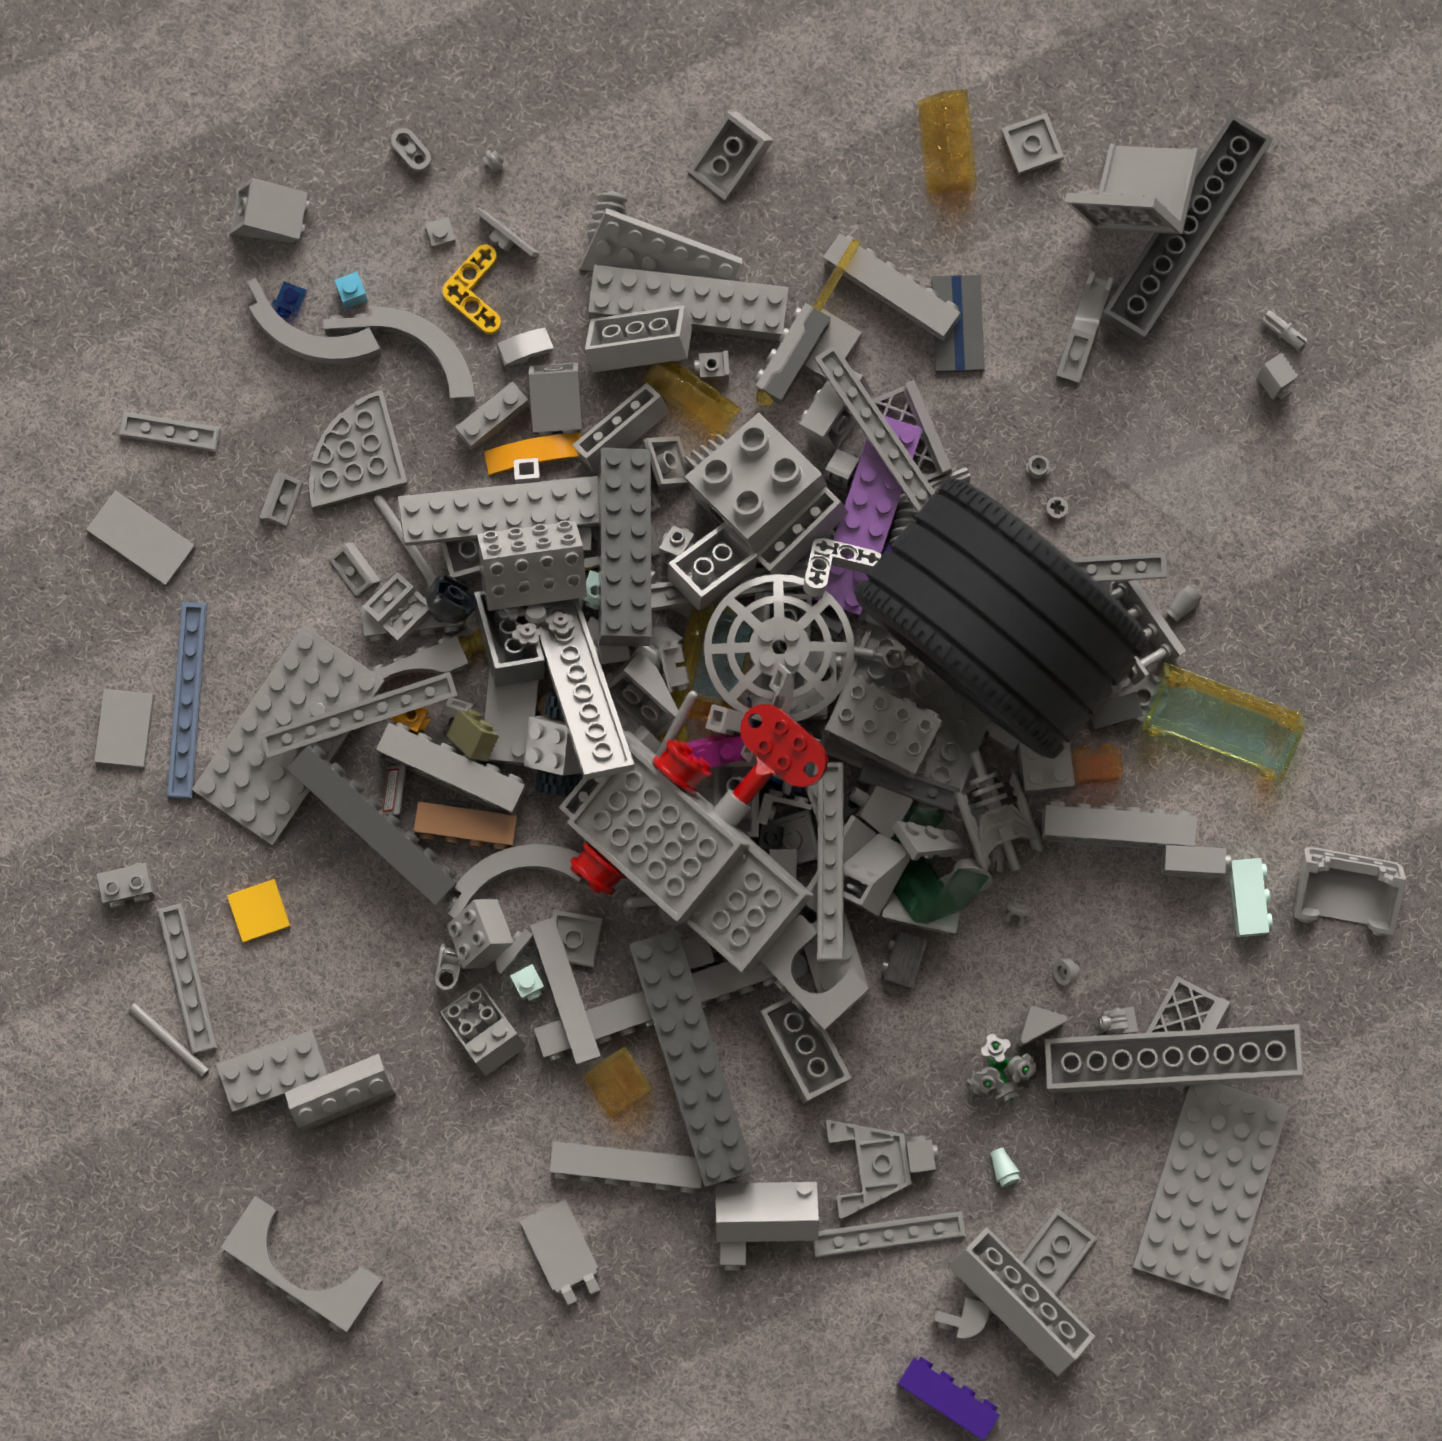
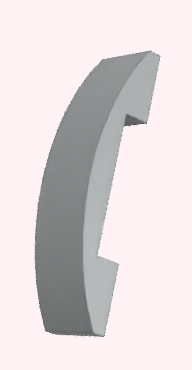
(783, 687)

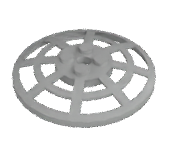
(774, 630)

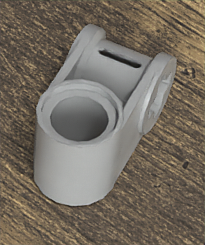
(448, 966)

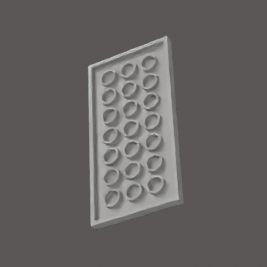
(303, 684)
(1210, 1188)

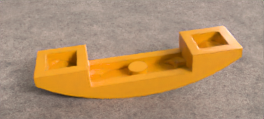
(544, 448)

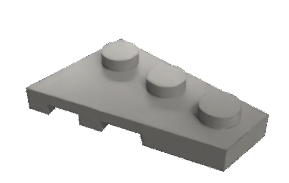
(927, 840)

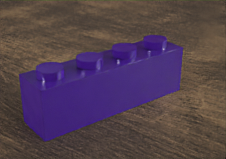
(948, 1398)

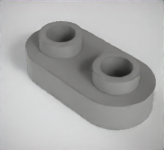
(411, 150)

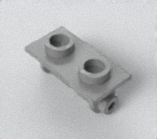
(669, 657)

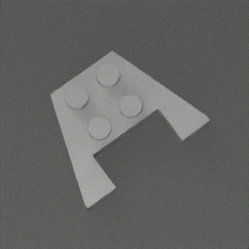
(880, 1162)

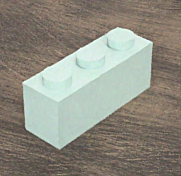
(1250, 897)

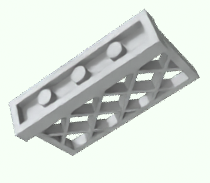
(923, 421)
(1212, 1021)

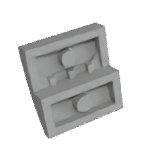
(398, 608)

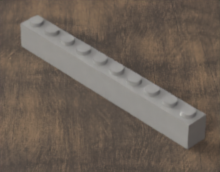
(633, 1011)

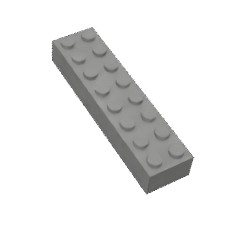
(711, 303)

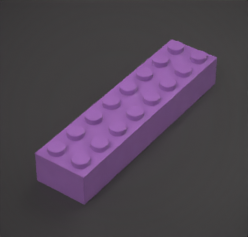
(871, 510)

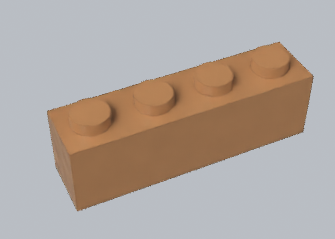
(466, 825)

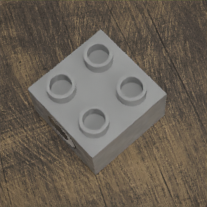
(755, 482)

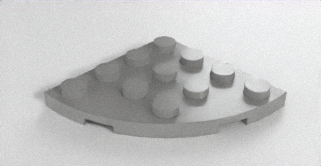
(356, 454)

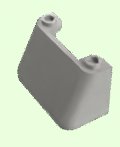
(1350, 889)

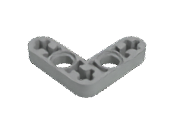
(827, 558)

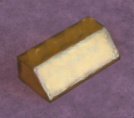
(947, 142)

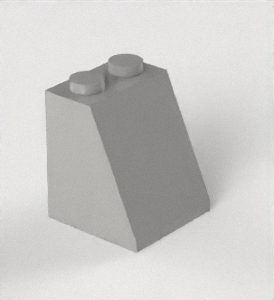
(269, 211)
(555, 398)

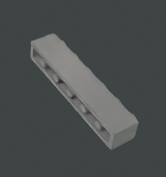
(895, 289)
(625, 1165)

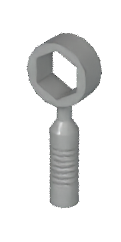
(871, 654)

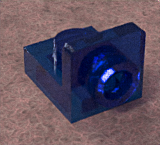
(289, 300)

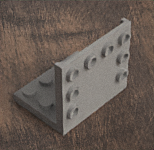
(1140, 190)

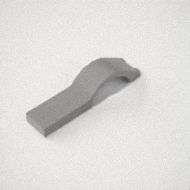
(1084, 328)

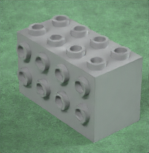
(532, 565)
(883, 726)

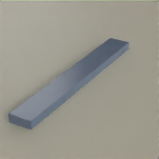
(187, 700)

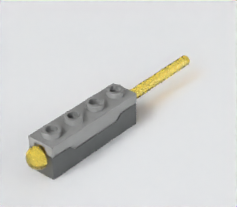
(799, 341)

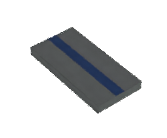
(965, 346)

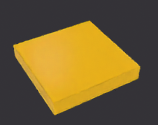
(258, 911)

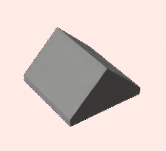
(667, 462)
(1038, 1023)

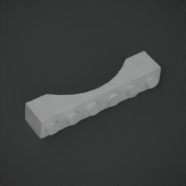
(438, 659)

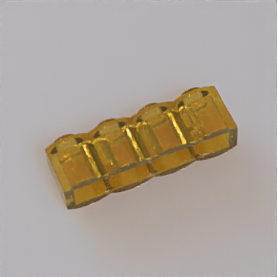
(694, 397)

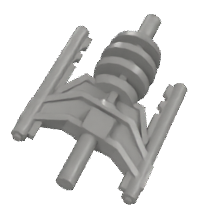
(1000, 822)

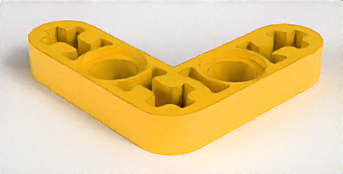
(465, 287)

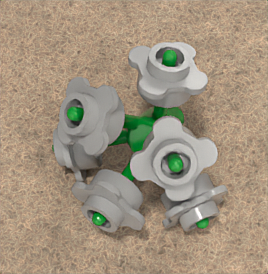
(989, 1077)

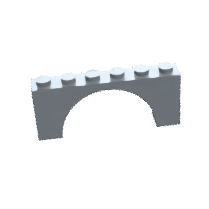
(250, 1245)

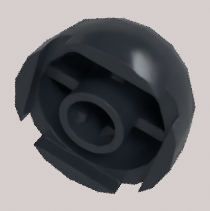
(449, 600)

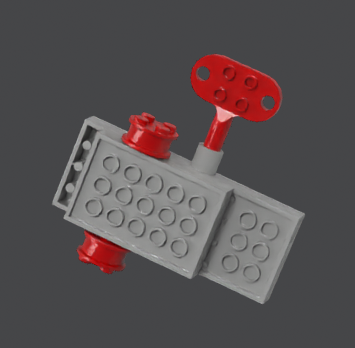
(685, 849)

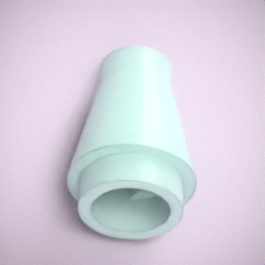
(1004, 1168)

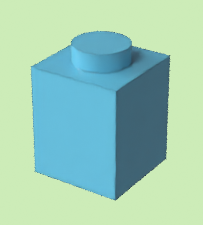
(351, 290)

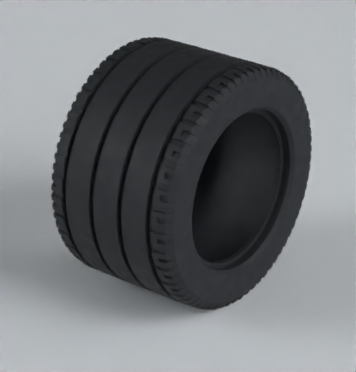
(1002, 617)

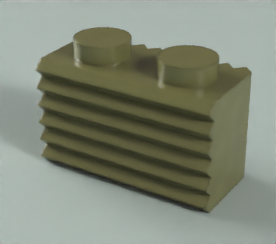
(473, 734)

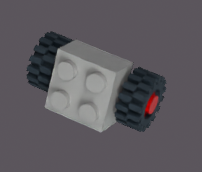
(552, 751)

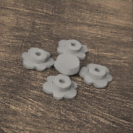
(536, 614)

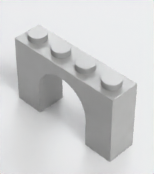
(824, 1007)

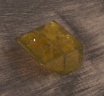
(618, 1082)

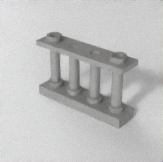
(1153, 624)

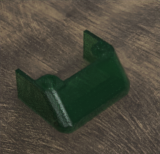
(919, 885)

